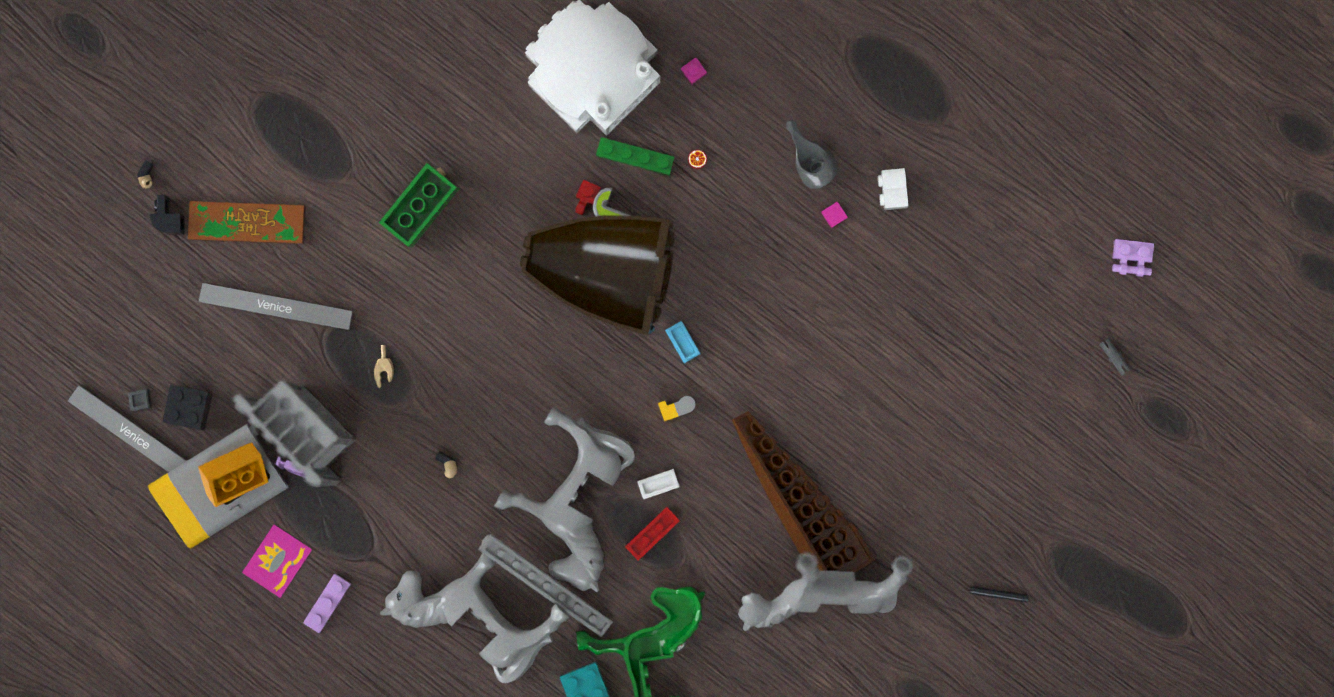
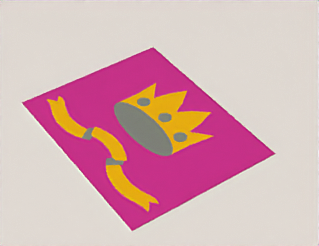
(277, 561)

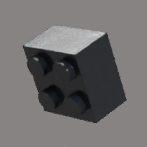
(187, 407)

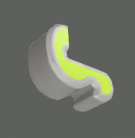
(600, 204)

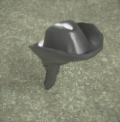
(811, 157)

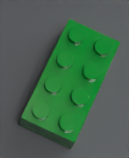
(419, 205)

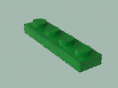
(635, 156)

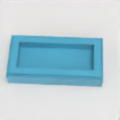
(682, 342)

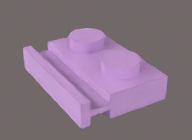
(282, 464)

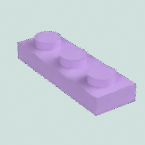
(327, 603)

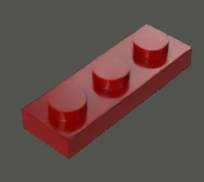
(652, 533)

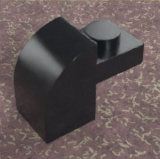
(163, 221)

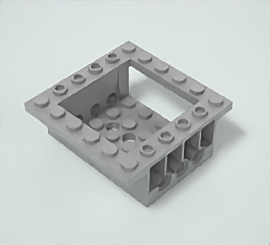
(299, 429)

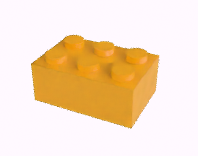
(233, 474)

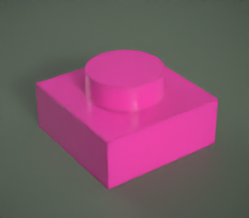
(693, 71)

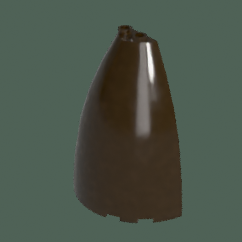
(605, 267)

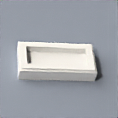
(658, 484)

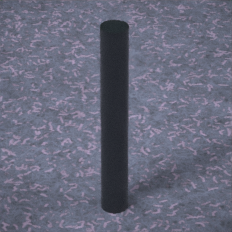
(998, 594)

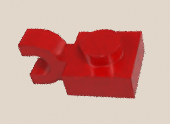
(586, 195)

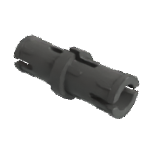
(1115, 356)

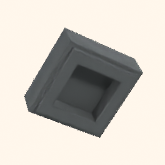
(139, 400)

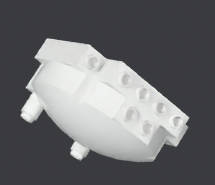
(592, 65)

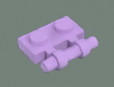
(1132, 251)

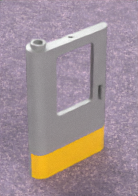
(184, 497)

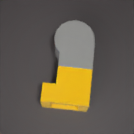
(677, 409)

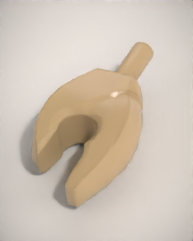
(383, 364)

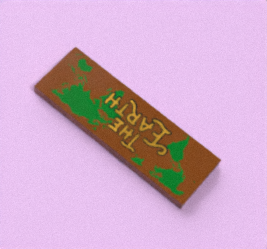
(246, 222)

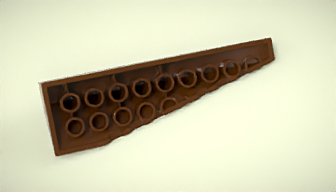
(803, 510)

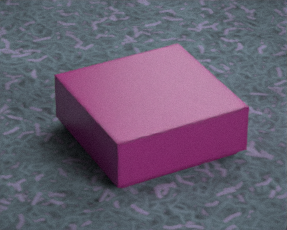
(834, 214)

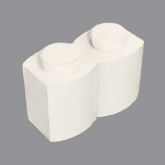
(893, 188)

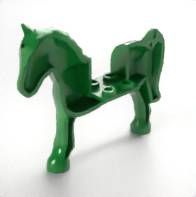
(653, 643)

